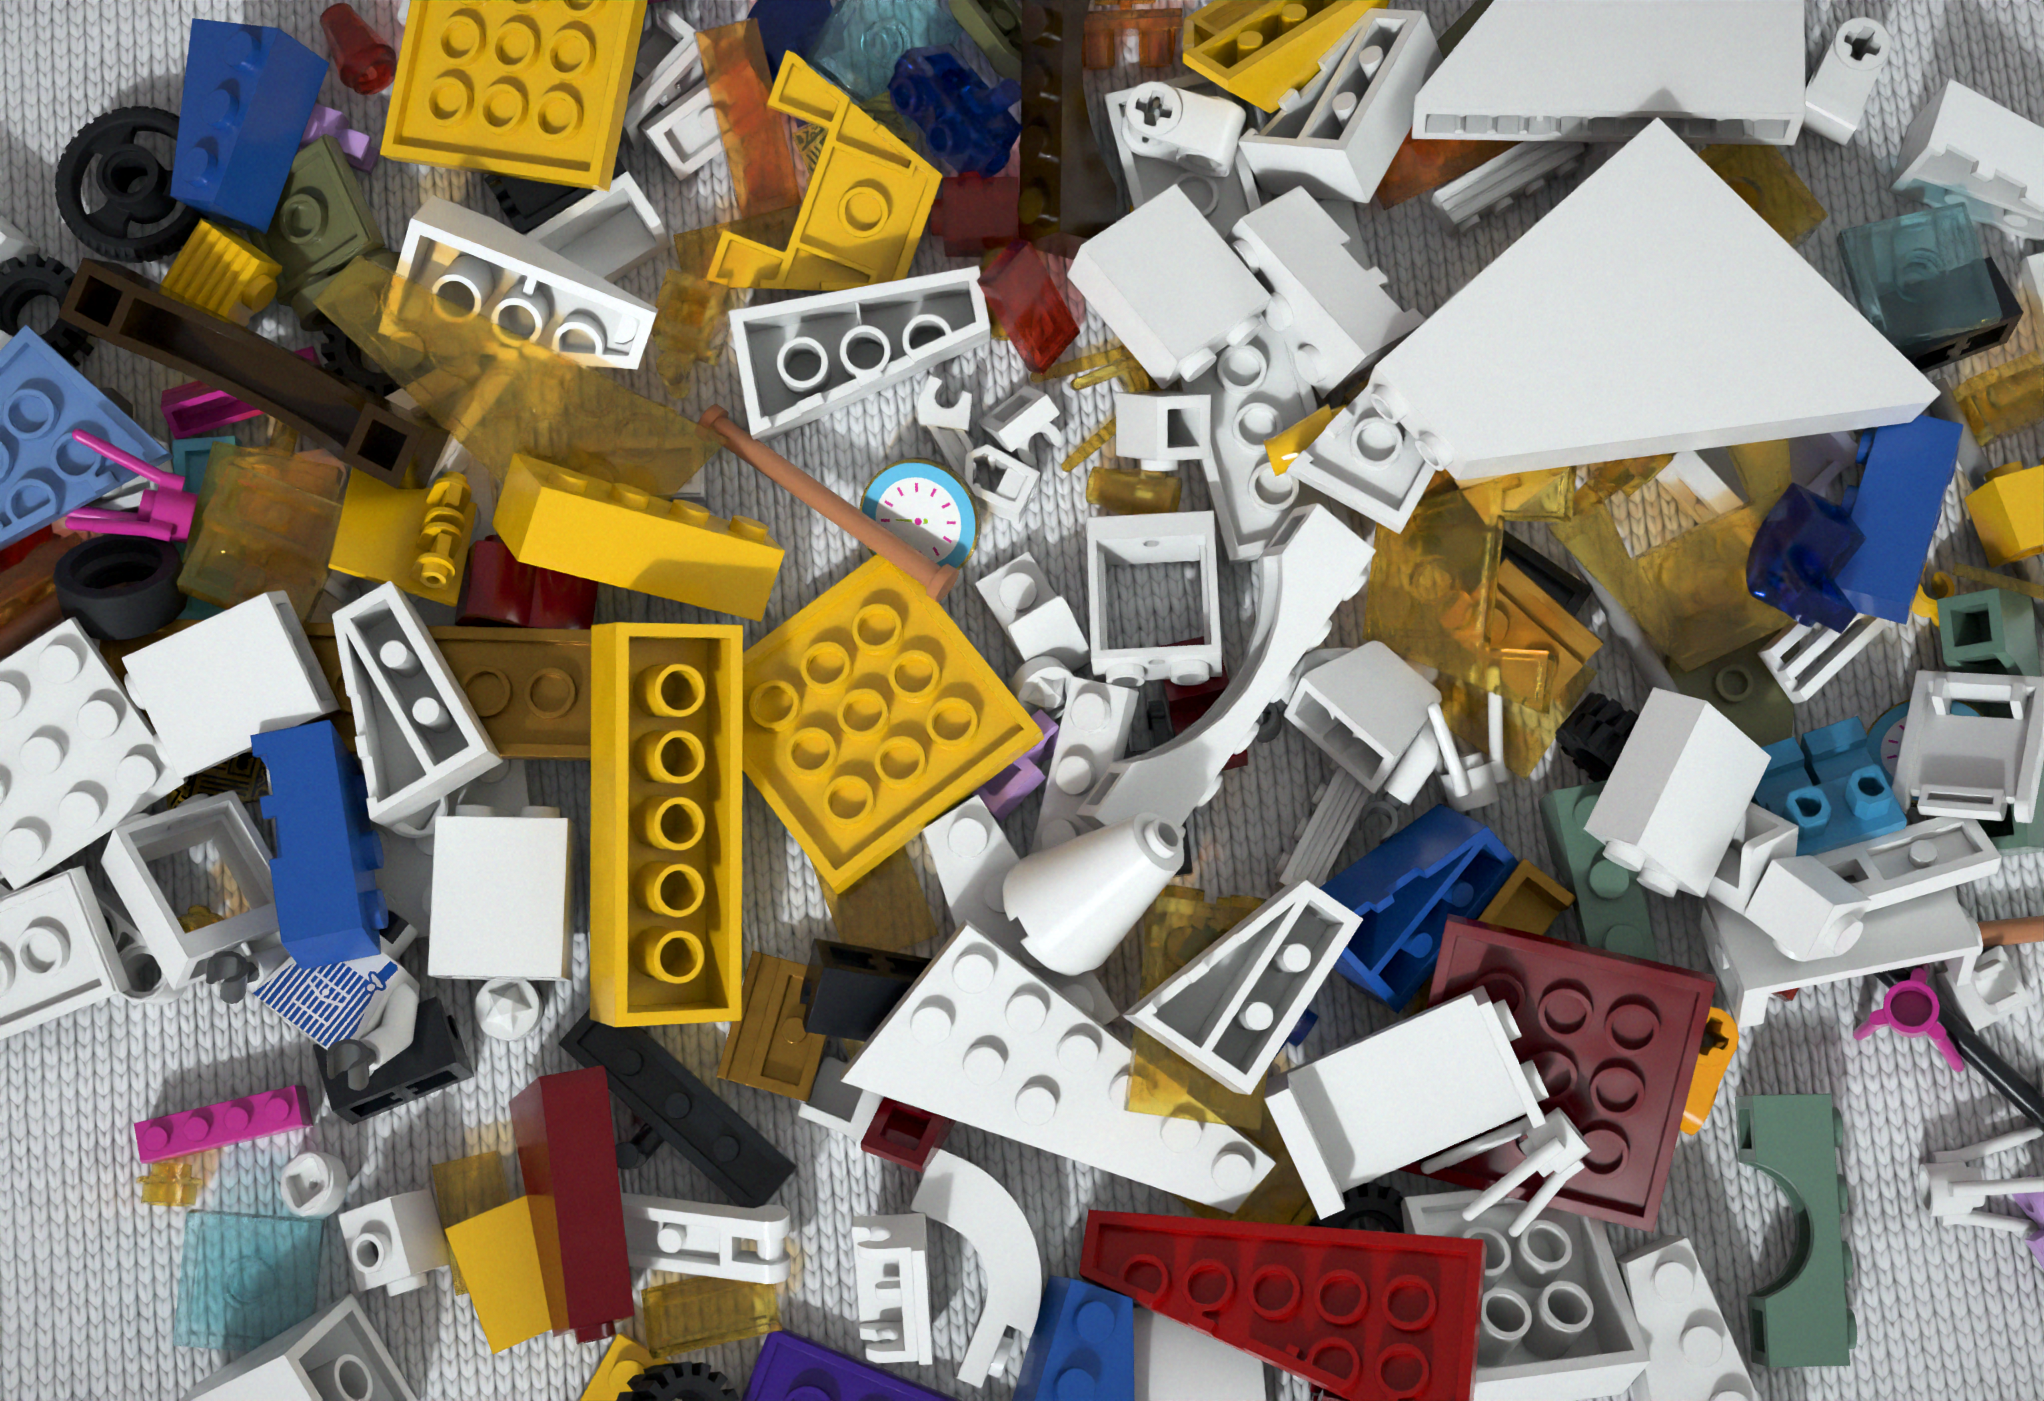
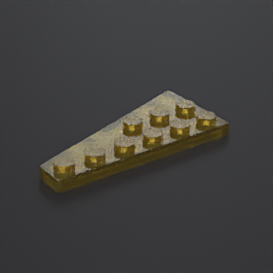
(510, 391)

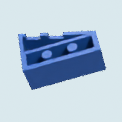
(242, 120)
(1897, 512)
(323, 846)
(1404, 896)
(1079, 1346)

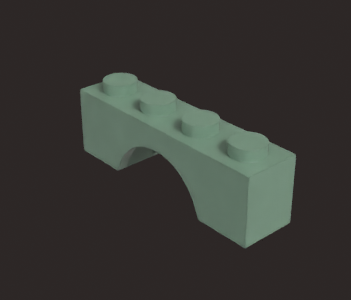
(1996, 635)
(1608, 896)
(1803, 1311)

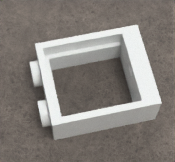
(1153, 540)
(243, 850)

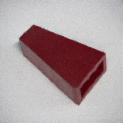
(575, 1201)

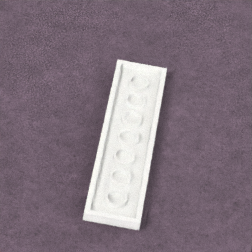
(1251, 388)

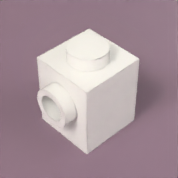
(1163, 427)
(1807, 909)
(395, 1242)

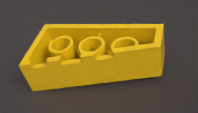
(635, 539)

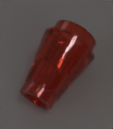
(358, 50)

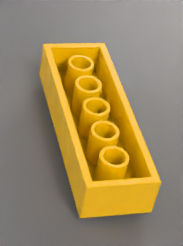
(666, 823)

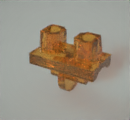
(1154, 29)

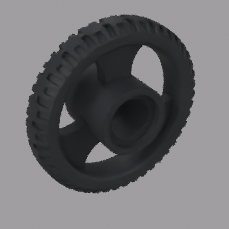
(120, 165)

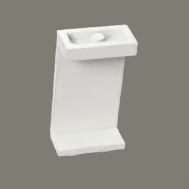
(1891, 938)
(1402, 1095)

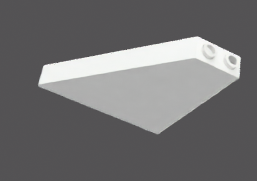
(1616, 66)
(1640, 328)

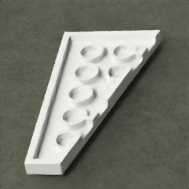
(1024, 1061)

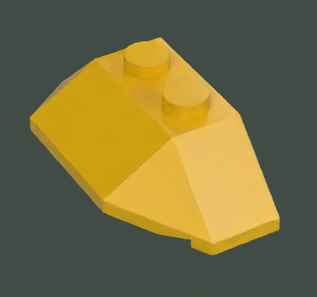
(1266, 44)

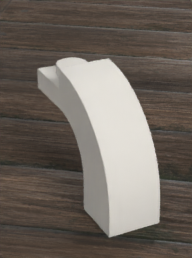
(996, 1226)

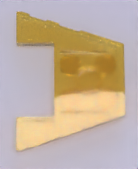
(1439, 582)
(1693, 586)

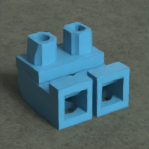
(1829, 789)

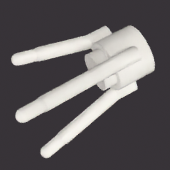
(1465, 777)
(1548, 1148)
(1953, 1189)

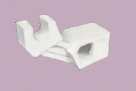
(950, 433)

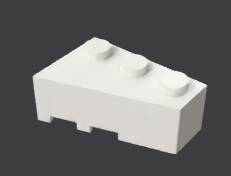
(1352, 114)
(1975, 154)
(1321, 296)
(407, 708)
(1250, 986)

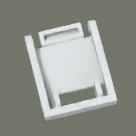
(1972, 762)

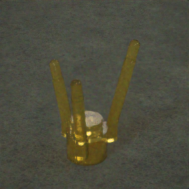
(1123, 366)

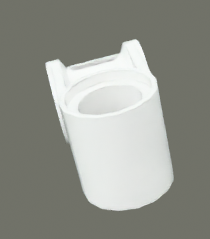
(1841, 85)
(1190, 130)

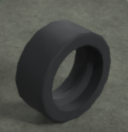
(125, 610)

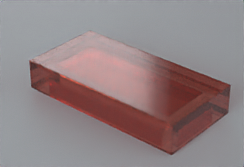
(1028, 305)

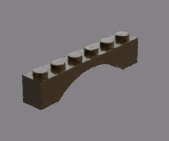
(1063, 179)
(215, 350)

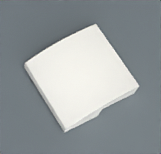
(1188, 1365)

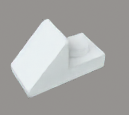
(1032, 614)

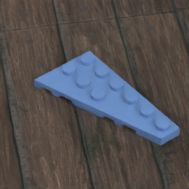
(40, 463)

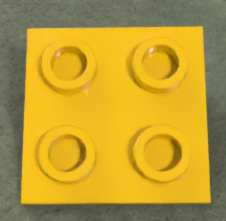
(406, 535)

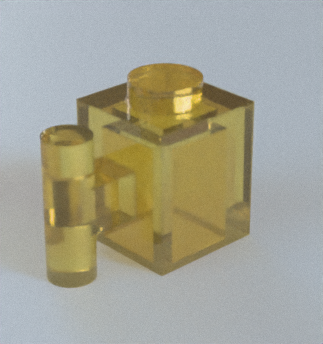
(689, 327)
(2004, 399)

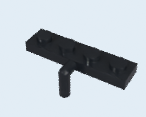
(679, 1111)

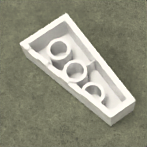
(843, 345)
(972, 868)
(1681, 1327)

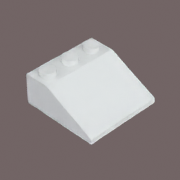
(1550, 1303)

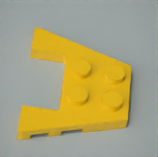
(859, 207)

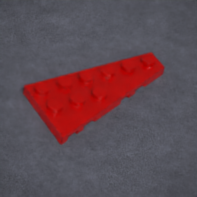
(1323, 1303)

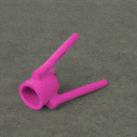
(161, 513)
(1912, 1012)

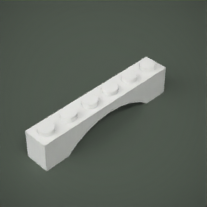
(1302, 580)

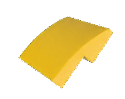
(502, 1273)

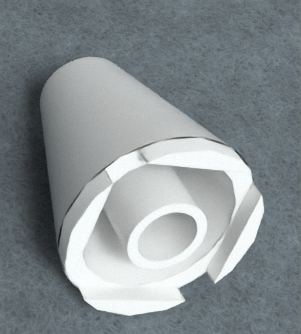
(1091, 890)

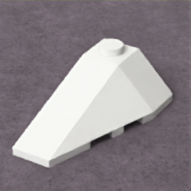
(524, 286)

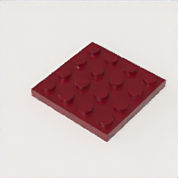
(1611, 1048)

